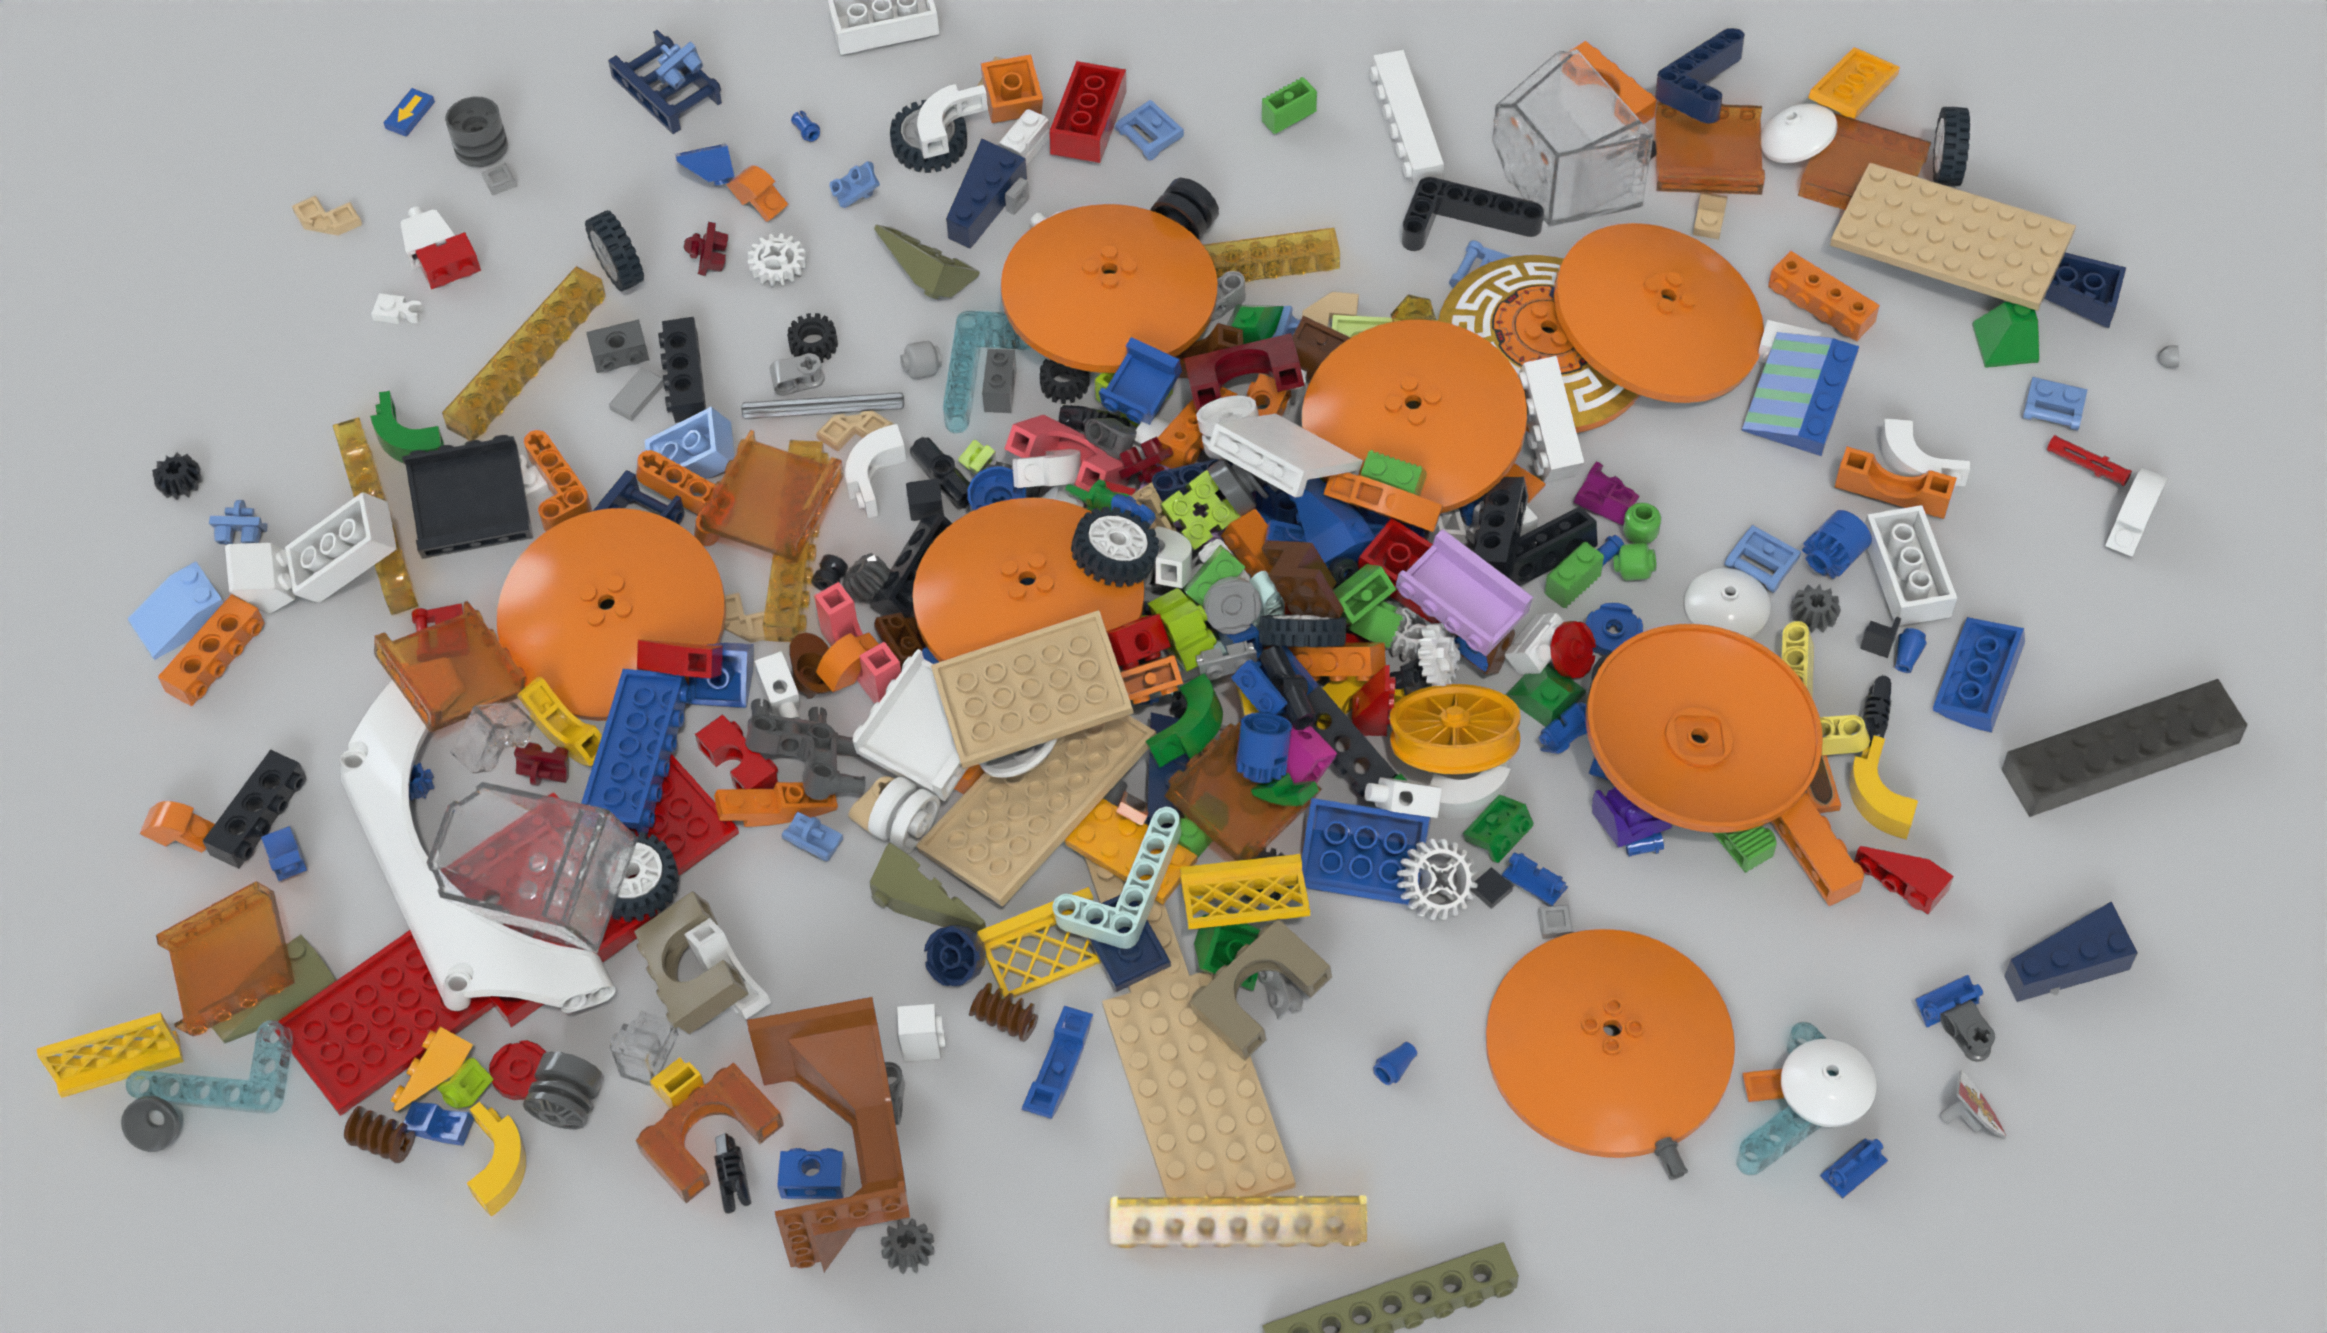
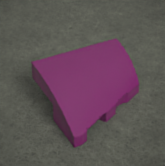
(1605, 495)

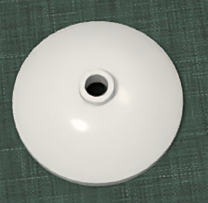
(1798, 133)
(1710, 605)
(1018, 762)
(1827, 1098)

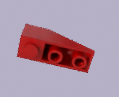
(680, 658)
(1374, 703)
(1910, 876)

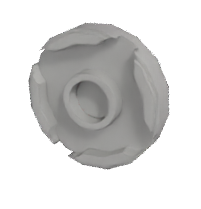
(1232, 605)

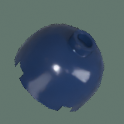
(955, 955)

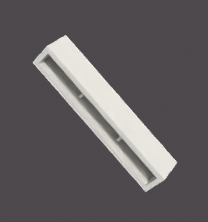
(1406, 117)

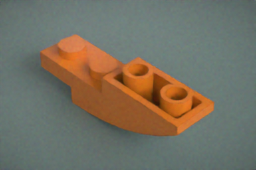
(1384, 500)
(770, 806)

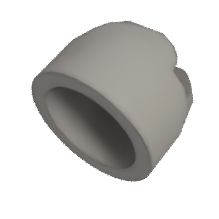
(2169, 356)

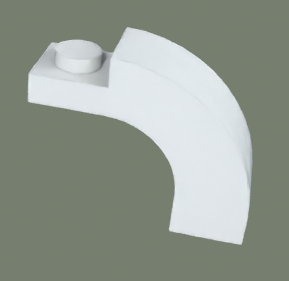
(941, 110)
(866, 459)
(1908, 460)
(1054, 469)
(2136, 511)
(1173, 558)
(1471, 795)
(710, 948)

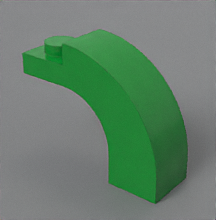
(399, 440)
(1194, 728)

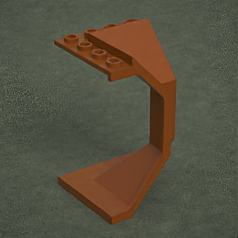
(841, 1063)

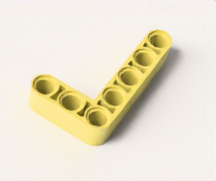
(1835, 727)

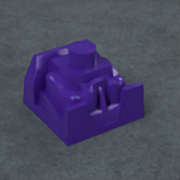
(1624, 819)

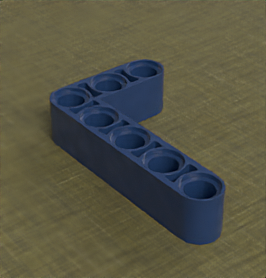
(1683, 81)
(1175, 479)

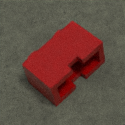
(448, 261)

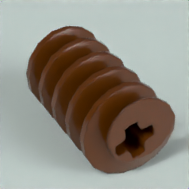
(1004, 1013)
(378, 1137)

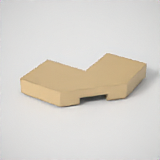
(334, 222)
(1332, 304)
(842, 428)
(744, 626)

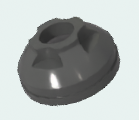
(144, 1133)

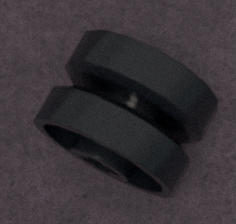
(1188, 205)

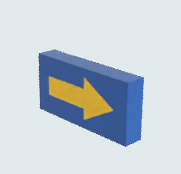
(409, 112)

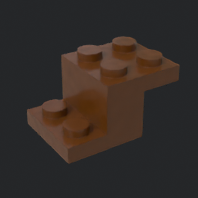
(1302, 579)

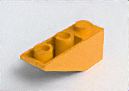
(441, 1060)

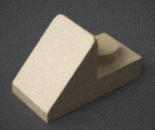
(1710, 215)

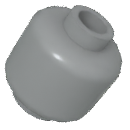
(921, 359)

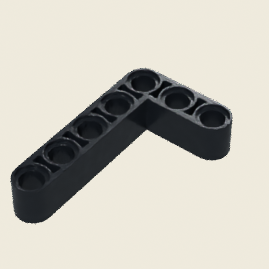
(1470, 205)

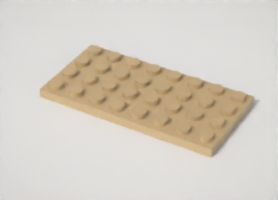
(1953, 236)
(1014, 823)

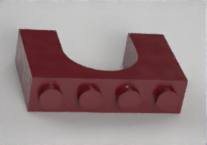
(1268, 356)

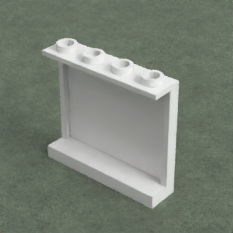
(1280, 452)
(911, 731)

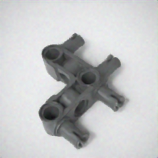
(809, 740)

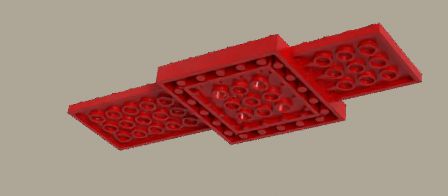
(381, 1011)

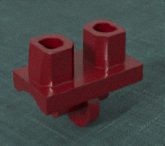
(703, 247)
(1154, 454)
(542, 765)

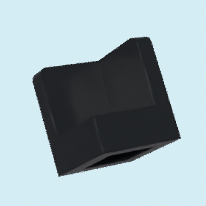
(924, 498)
(1880, 638)

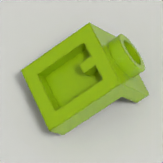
(977, 456)
(465, 1084)

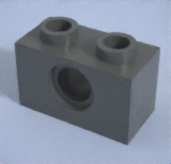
(617, 346)
(999, 380)

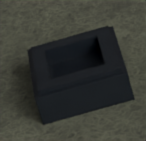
(1492, 888)

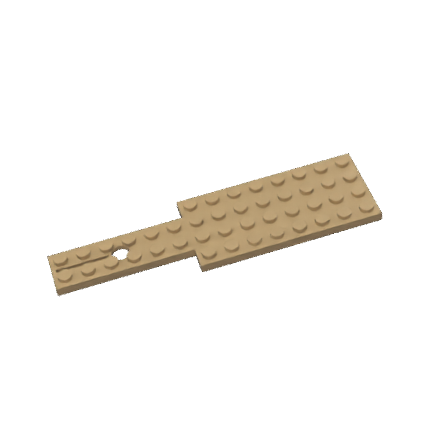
(1189, 1087)

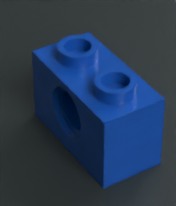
(826, 1184)

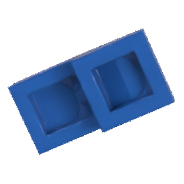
(438, 1125)

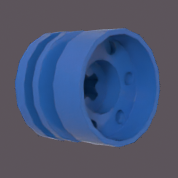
(993, 486)

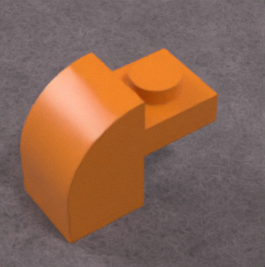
(757, 187)
(842, 661)
(177, 822)

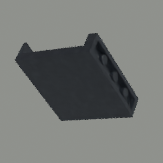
(468, 496)

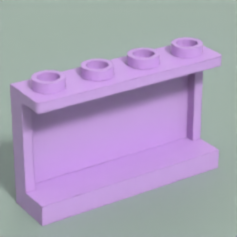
(1464, 593)

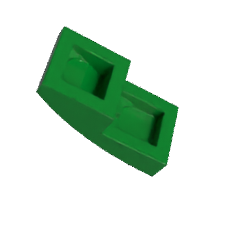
(1285, 791)

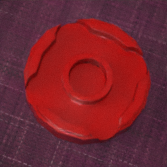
(1573, 649)
(515, 1068)

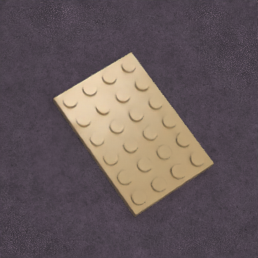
(1031, 689)

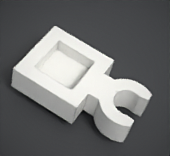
(393, 308)
(533, 480)

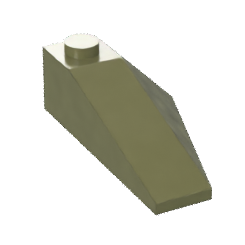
(926, 265)
(908, 892)
(310, 978)

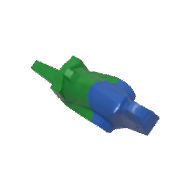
(1102, 496)

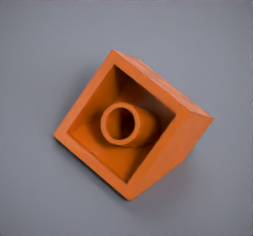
(1011, 88)

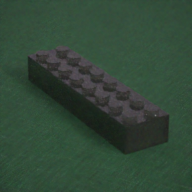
(2123, 747)

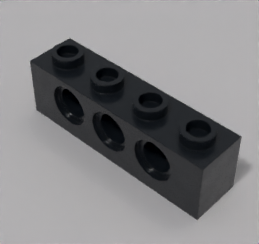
(683, 368)
(1502, 524)
(1552, 543)
(897, 591)
(1360, 746)
(256, 793)

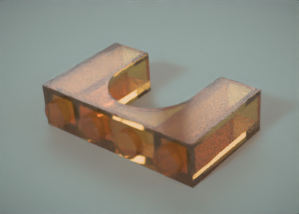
(726, 1094)

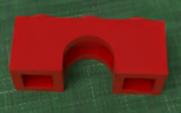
(724, 742)

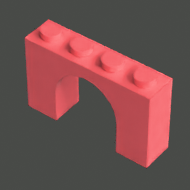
(1045, 434)
(839, 618)

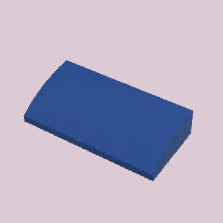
(1980, 673)

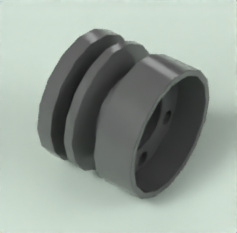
(476, 131)
(1238, 485)
(563, 1090)

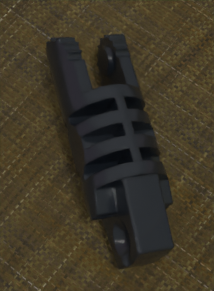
(1078, 416)
(1877, 707)
(731, 1173)

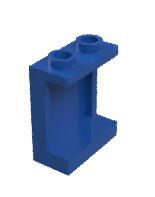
(1141, 382)
(1257, 687)

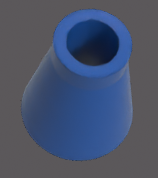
(1910, 646)
(1393, 1064)

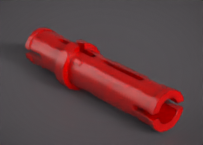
(2120, 474)

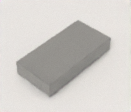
(636, 394)

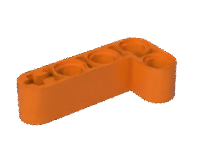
(655, 471)
(569, 494)

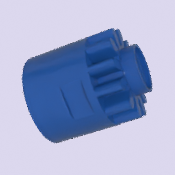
(1837, 543)
(1263, 746)

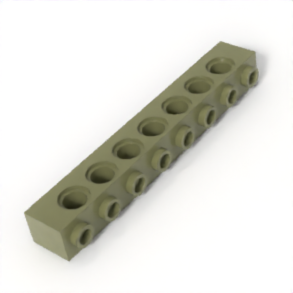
(1400, 1292)

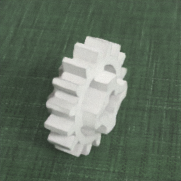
(776, 259)
(1438, 655)

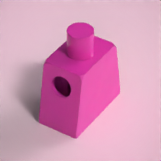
(1308, 755)

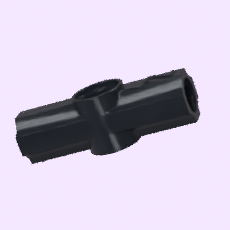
(942, 467)
(1291, 687)

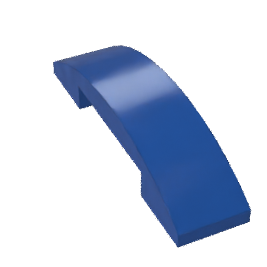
(1060, 1063)

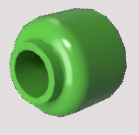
(1642, 523)
(1635, 561)

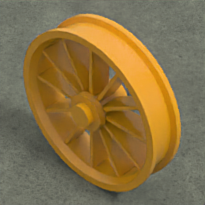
(1455, 729)

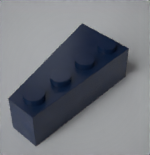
(983, 192)
(2087, 287)
(1160, 776)
(2075, 955)

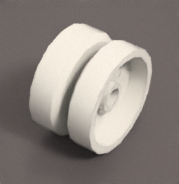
(1223, 410)
(903, 814)

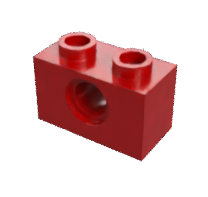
(1148, 635)

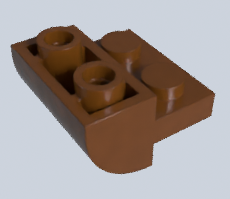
(1314, 344)
(900, 635)

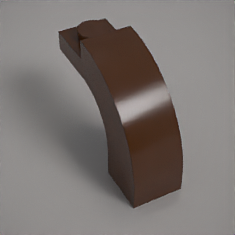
(1220, 338)

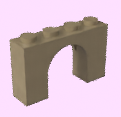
(662, 945)
(1273, 950)

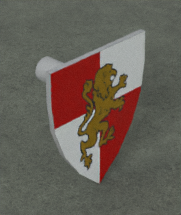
(1972, 1108)

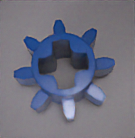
(420, 782)

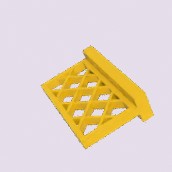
(1244, 878)
(1030, 924)
(105, 1066)

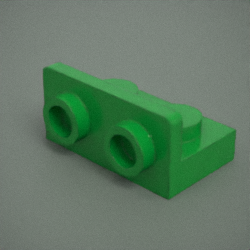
(1500, 827)

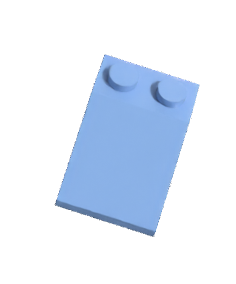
(697, 443)
(175, 610)

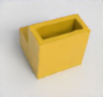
(676, 1082)

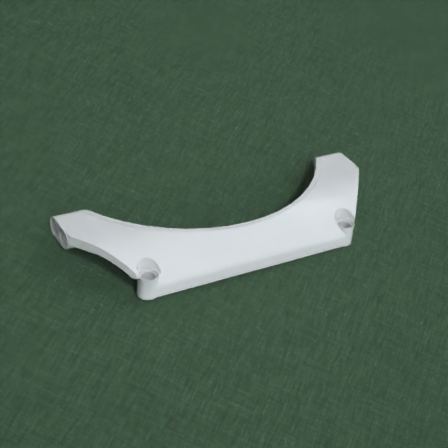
(450, 938)

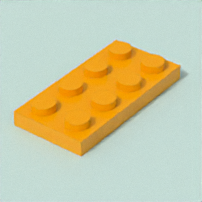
(1854, 82)
(1115, 842)

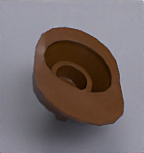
(805, 655)

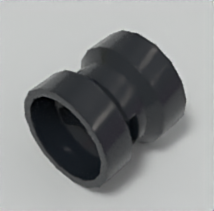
(830, 572)

